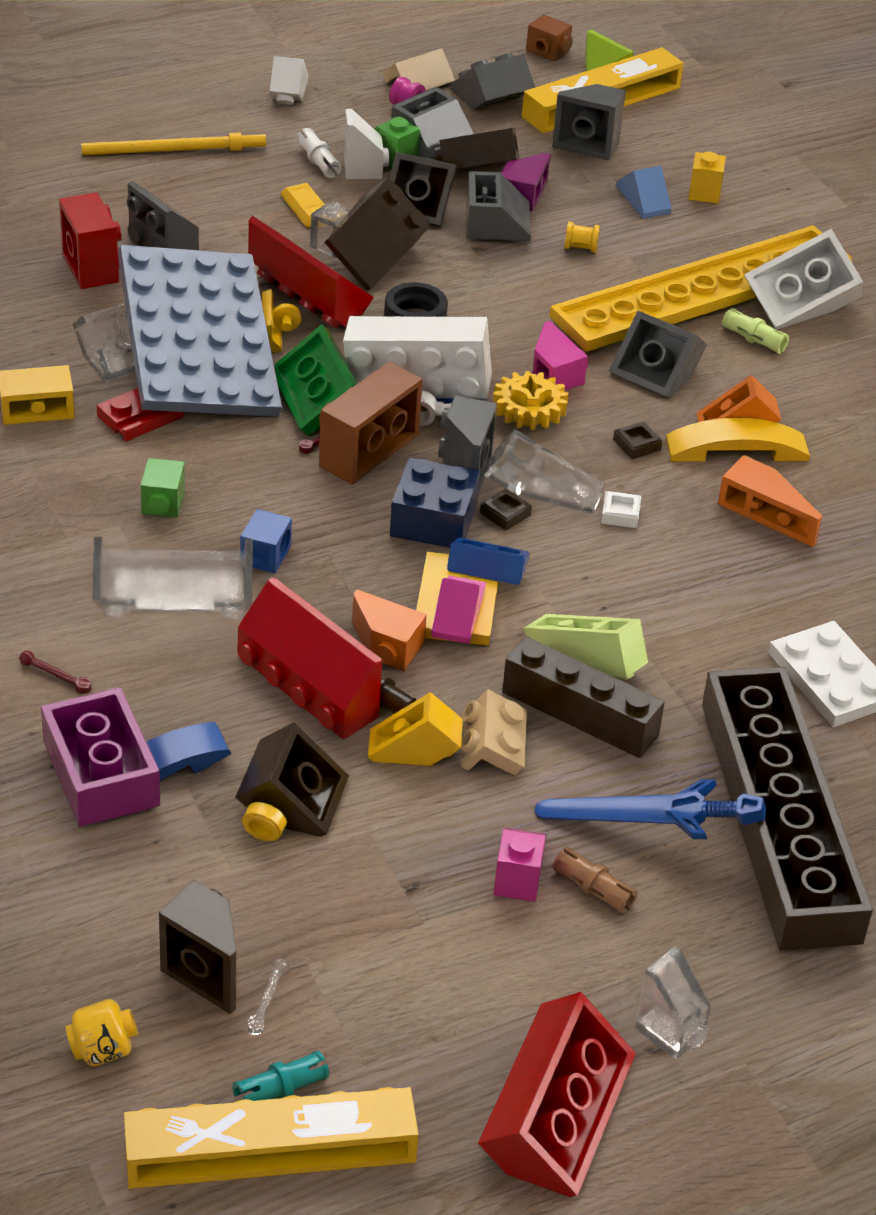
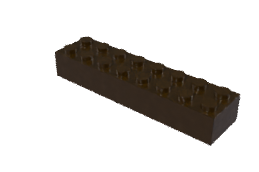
(800, 846)

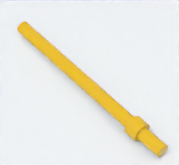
(233, 141)

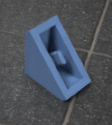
(646, 191)

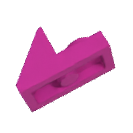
(457, 608)

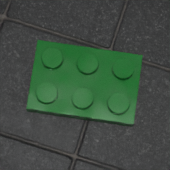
(313, 377)

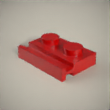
(125, 415)

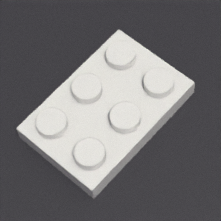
(829, 672)

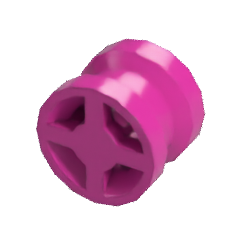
(403, 89)

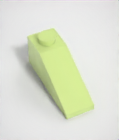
(601, 642)

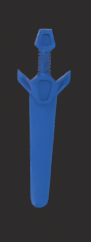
(684, 809)

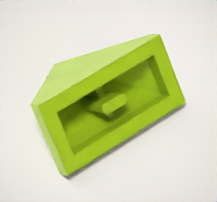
(603, 51)

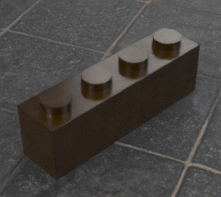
(583, 697)

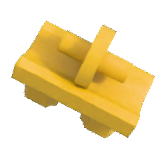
(282, 318)

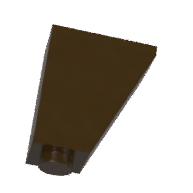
(479, 148)

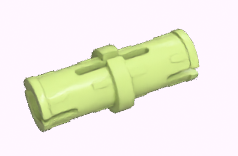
(755, 330)

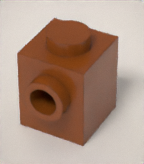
(549, 37)

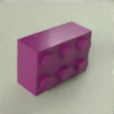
(100, 756)

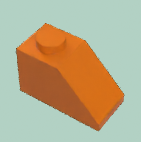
(744, 400)
(388, 628)

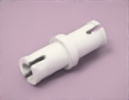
(319, 153)

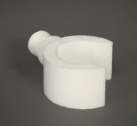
(434, 408)

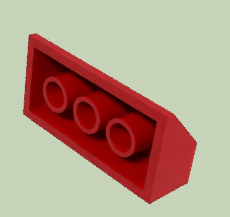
(304, 275)
(311, 659)
(558, 1096)

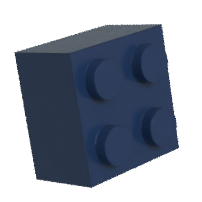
(434, 502)

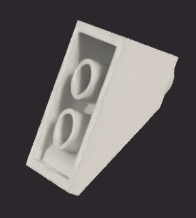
(806, 281)

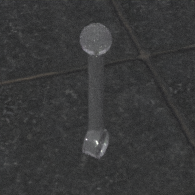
(255, 1024)

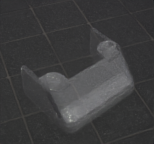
(172, 580)

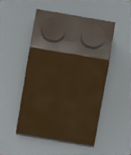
(377, 232)

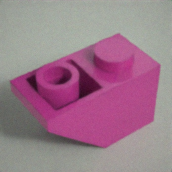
(559, 358)

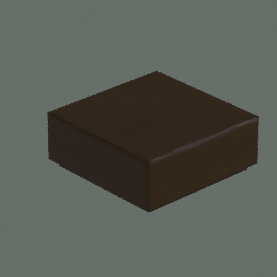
(637, 440)
(505, 509)

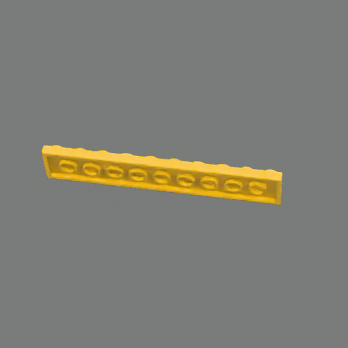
(671, 294)

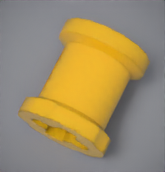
(582, 237)

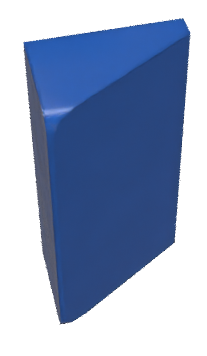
(487, 560)

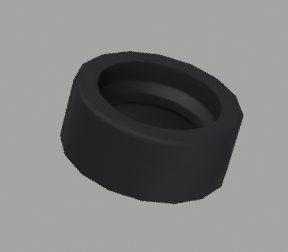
(415, 296)

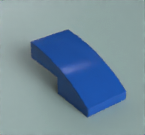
(191, 745)

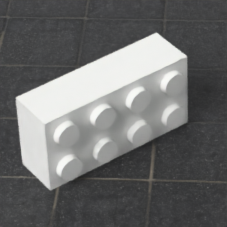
(443, 351)

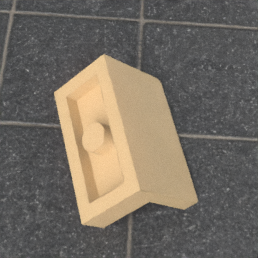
(427, 69)

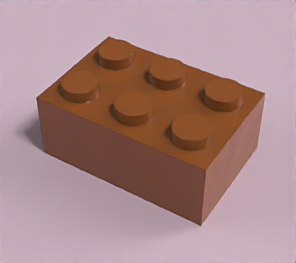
(370, 422)

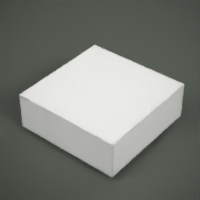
(621, 509)

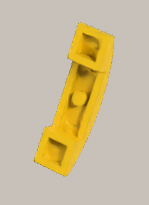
(694, 440)

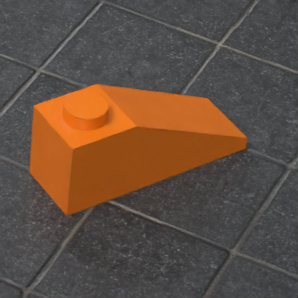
(769, 499)

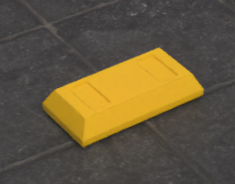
(302, 201)

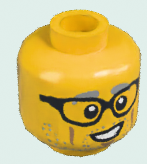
(101, 1032)

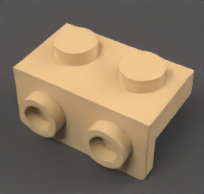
(494, 733)

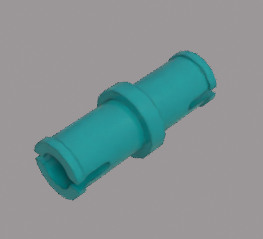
(282, 1078)

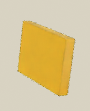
(433, 573)

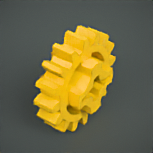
(530, 400)

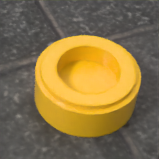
(264, 821)

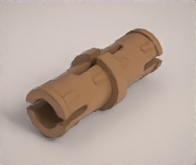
(595, 880)

